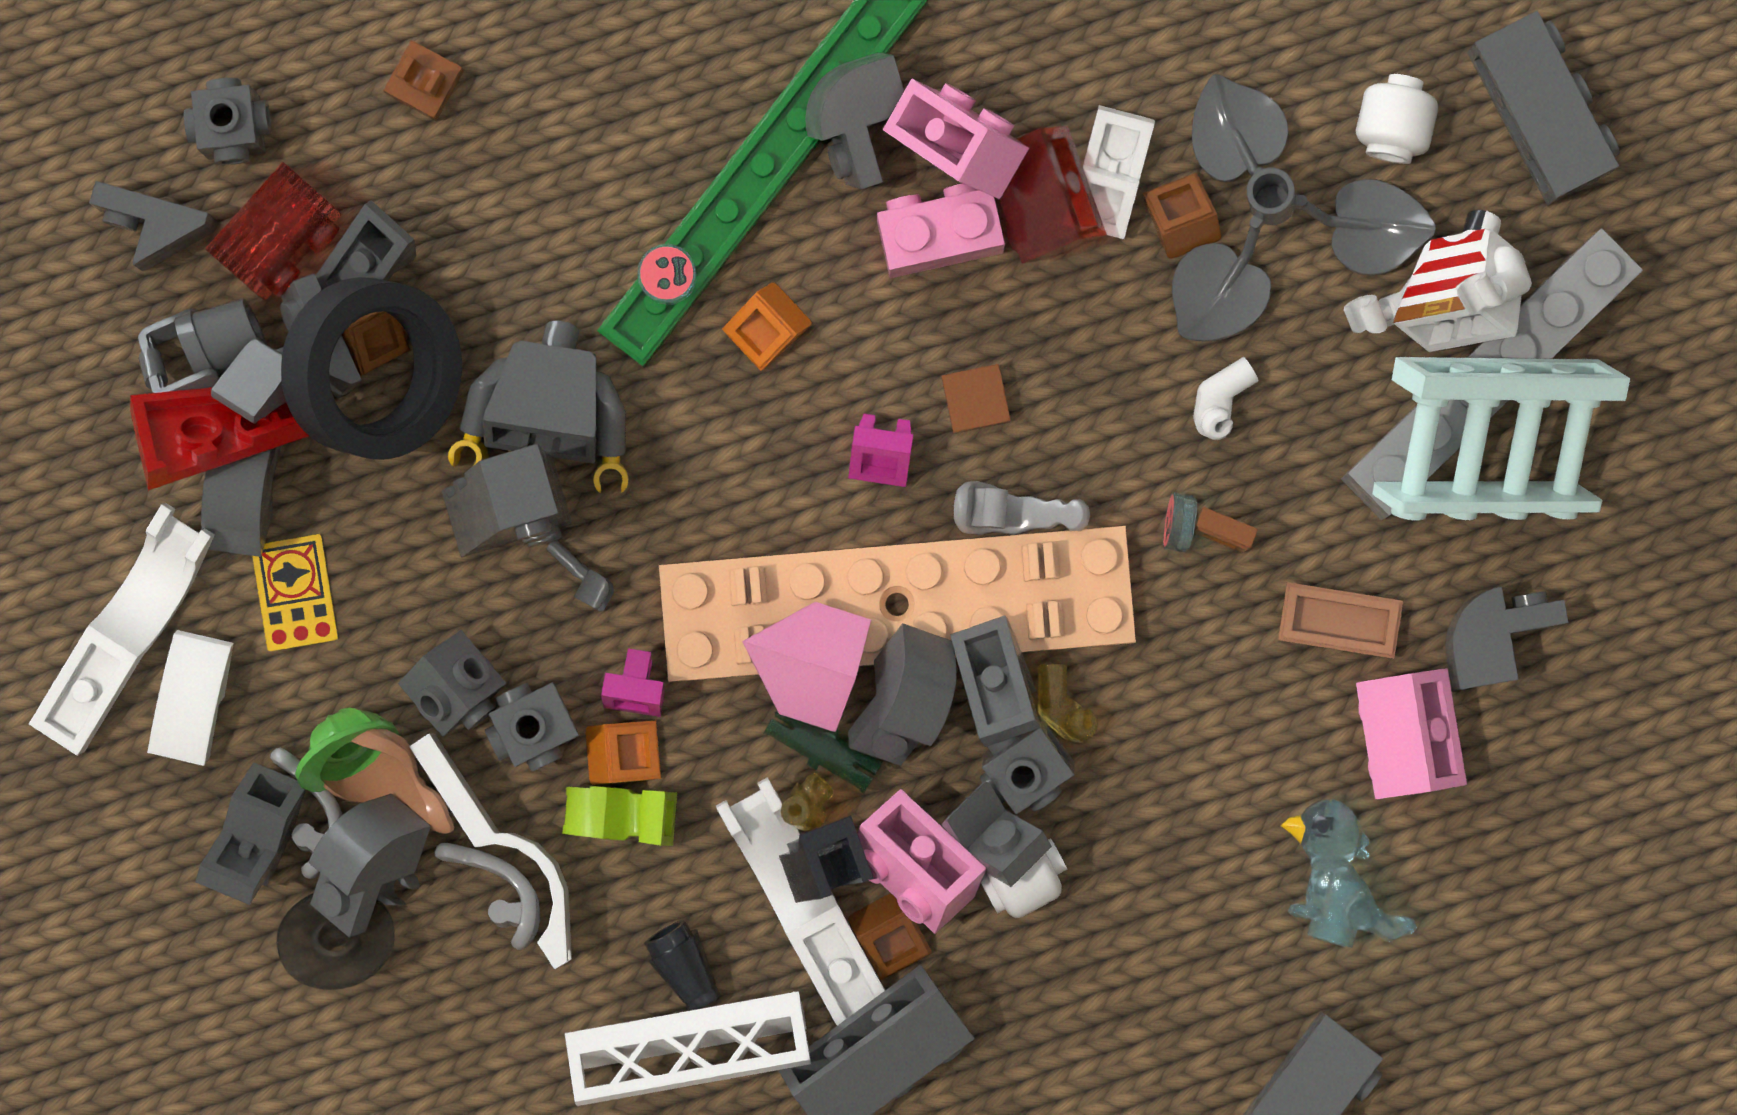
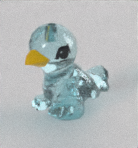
(1336, 894)

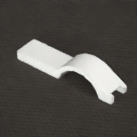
(122, 632)
(483, 832)
(814, 926)

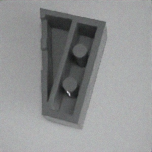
(507, 502)

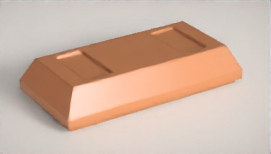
(1340, 620)

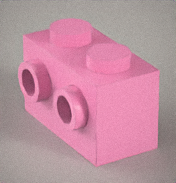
(955, 138)
(939, 231)
(1411, 733)
(919, 862)

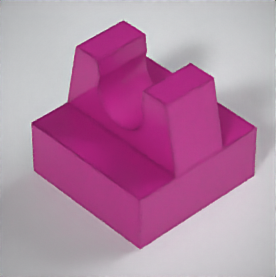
(881, 454)
(634, 689)

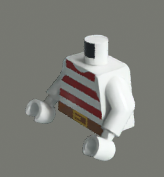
(1459, 292)

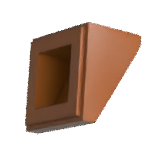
(1183, 215)
(375, 341)
(888, 936)

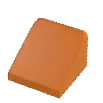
(767, 325)
(623, 752)

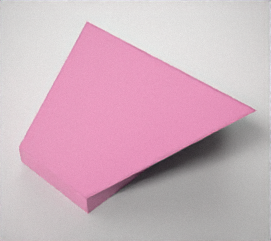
(810, 662)

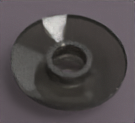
(307, 941)

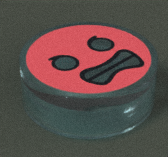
(667, 274)
(1179, 522)

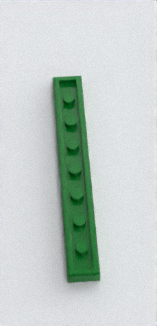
(755, 175)

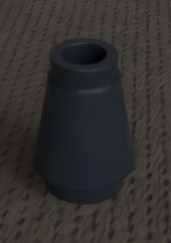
(683, 965)

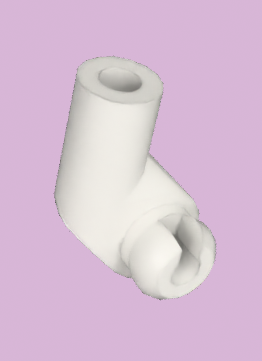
(1216, 396)

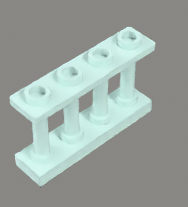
(1483, 385)

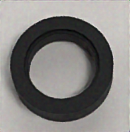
(309, 354)

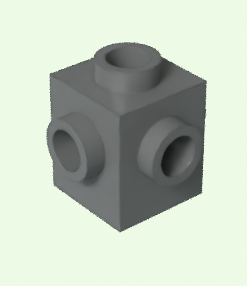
(242, 135)
(453, 685)
(554, 722)
(1035, 786)

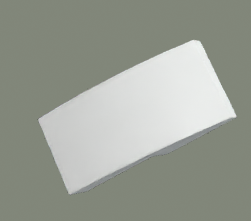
(1115, 164)
(190, 697)

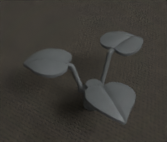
(1246, 129)

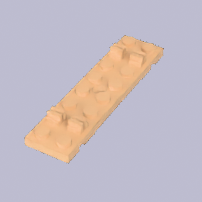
(1049, 585)

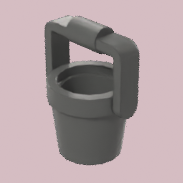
(208, 339)

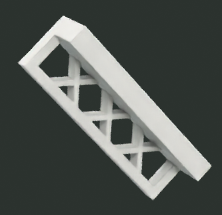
(685, 1034)

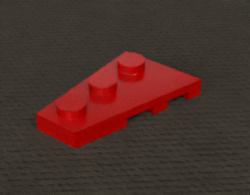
(194, 433)

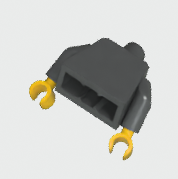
(547, 399)

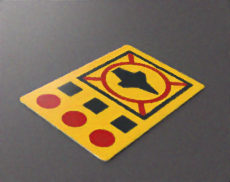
(295, 593)

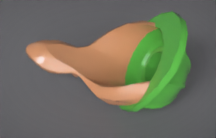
(366, 758)

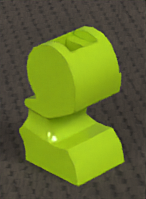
(621, 814)

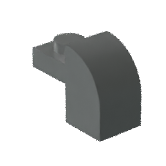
(845, 105)
(240, 503)
(1480, 638)
(912, 695)
(253, 834)
(362, 852)

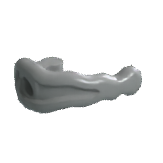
(988, 509)
(304, 834)
(521, 914)

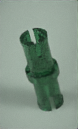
(825, 750)

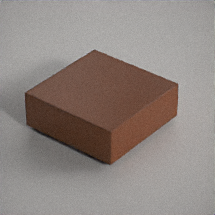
(975, 398)
(1224, 530)

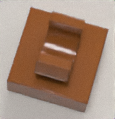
(423, 80)

